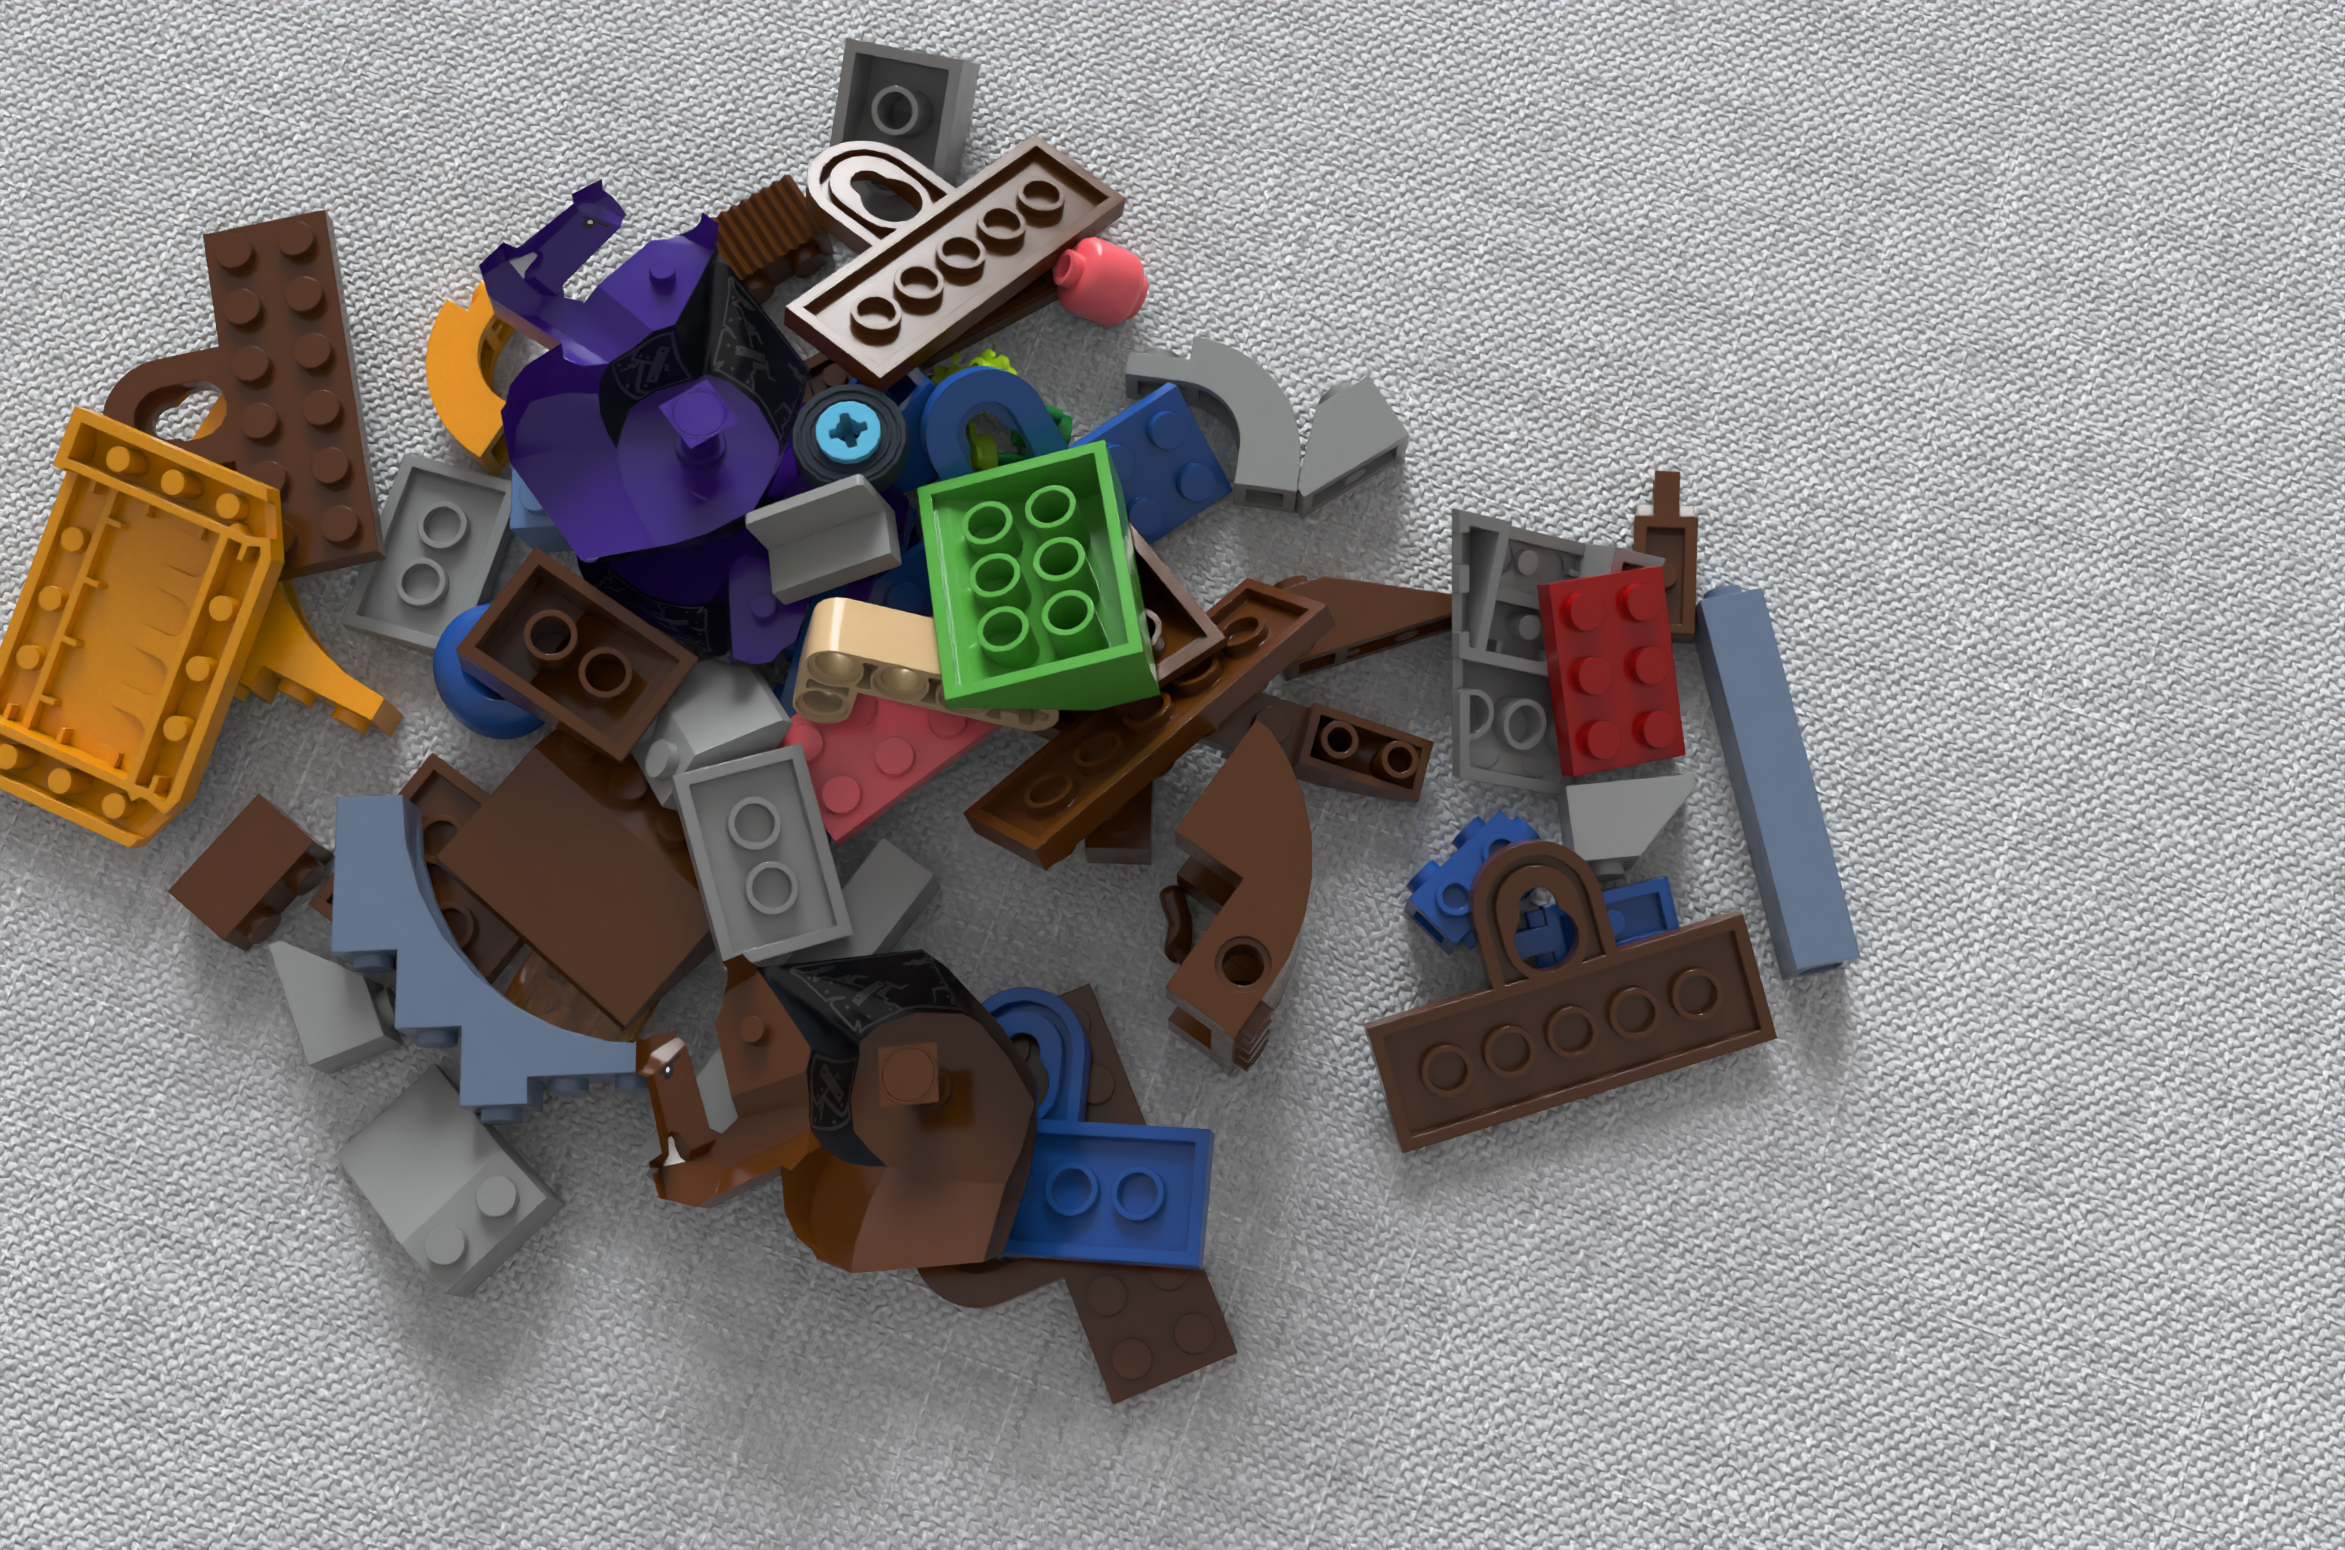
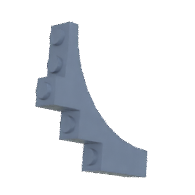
(391, 915)

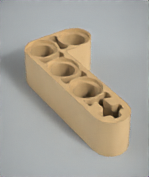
(883, 655)

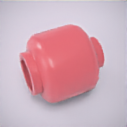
(1100, 282)

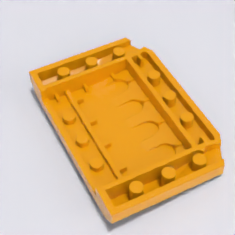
(132, 628)

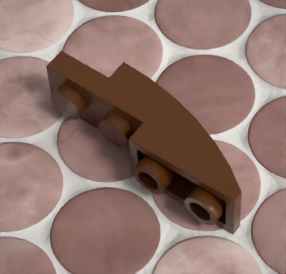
(1333, 747)

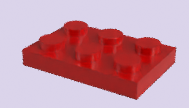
(1611, 670)

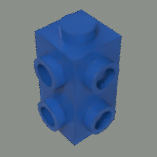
(1442, 892)

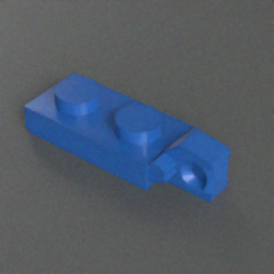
(1633, 911)

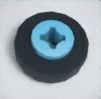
(840, 412)

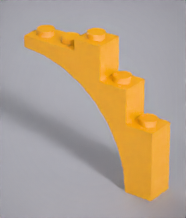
(294, 661)

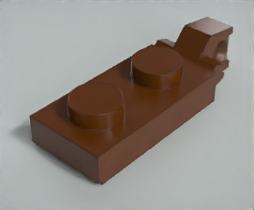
(1672, 534)

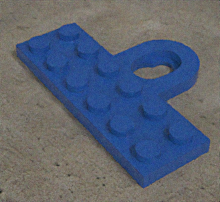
(1154, 446)
(1095, 1185)

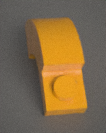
(461, 378)

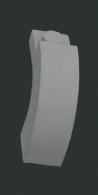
(1244, 401)

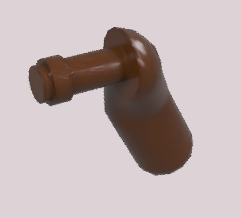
(1179, 920)

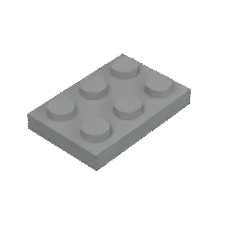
(442, 553)
(761, 855)

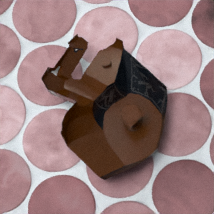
(873, 1100)

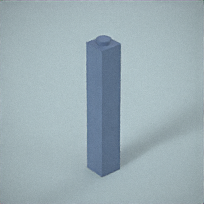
(1773, 784)

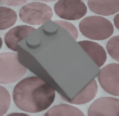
(908, 103)
(447, 1184)

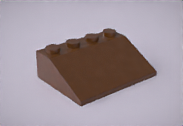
(587, 875)

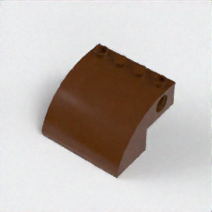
(1255, 873)

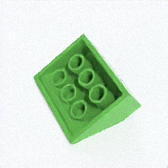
(1037, 586)

